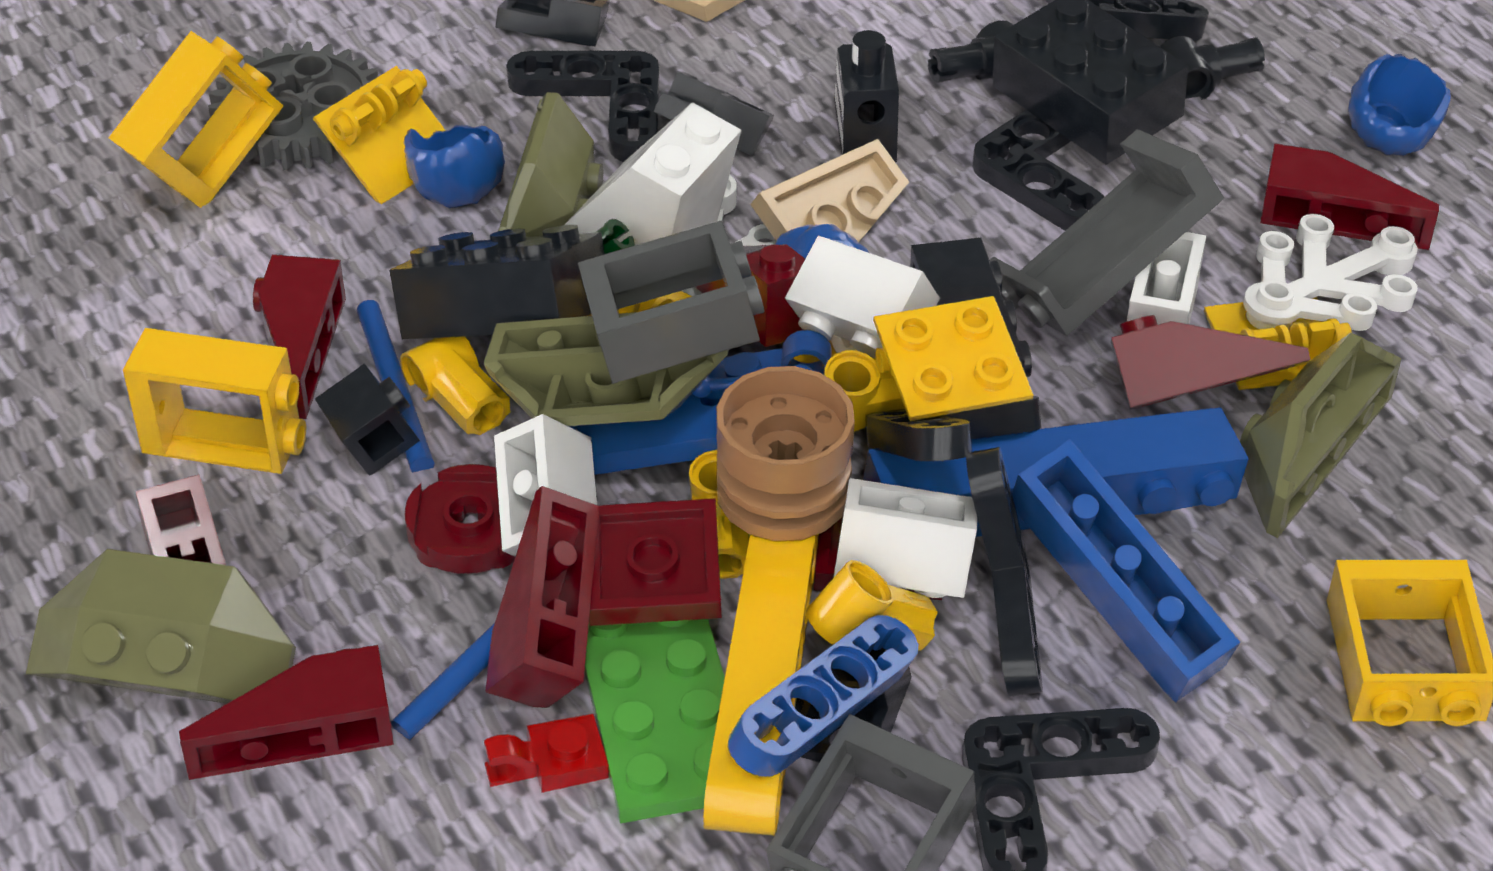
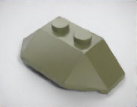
(554, 171)
(562, 373)
(1314, 425)
(160, 629)

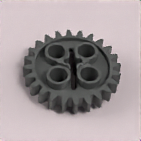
(306, 86)

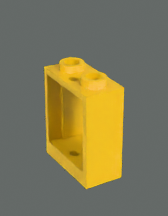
(224, 137)
(168, 429)
(1433, 591)

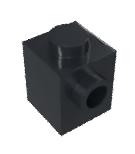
(368, 418)

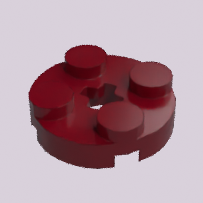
(435, 515)

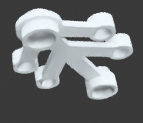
(1279, 303)

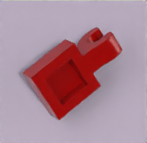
(555, 752)

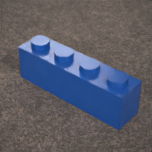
(1123, 571)

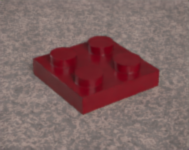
(656, 563)

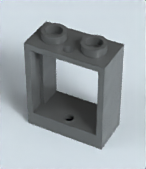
(677, 329)
(888, 763)

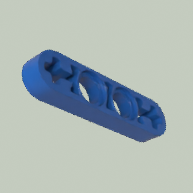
(822, 690)

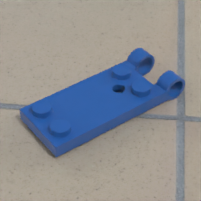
(692, 426)

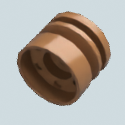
(784, 452)

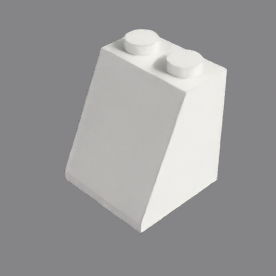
(669, 181)

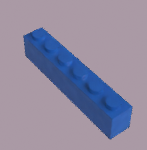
(1146, 460)

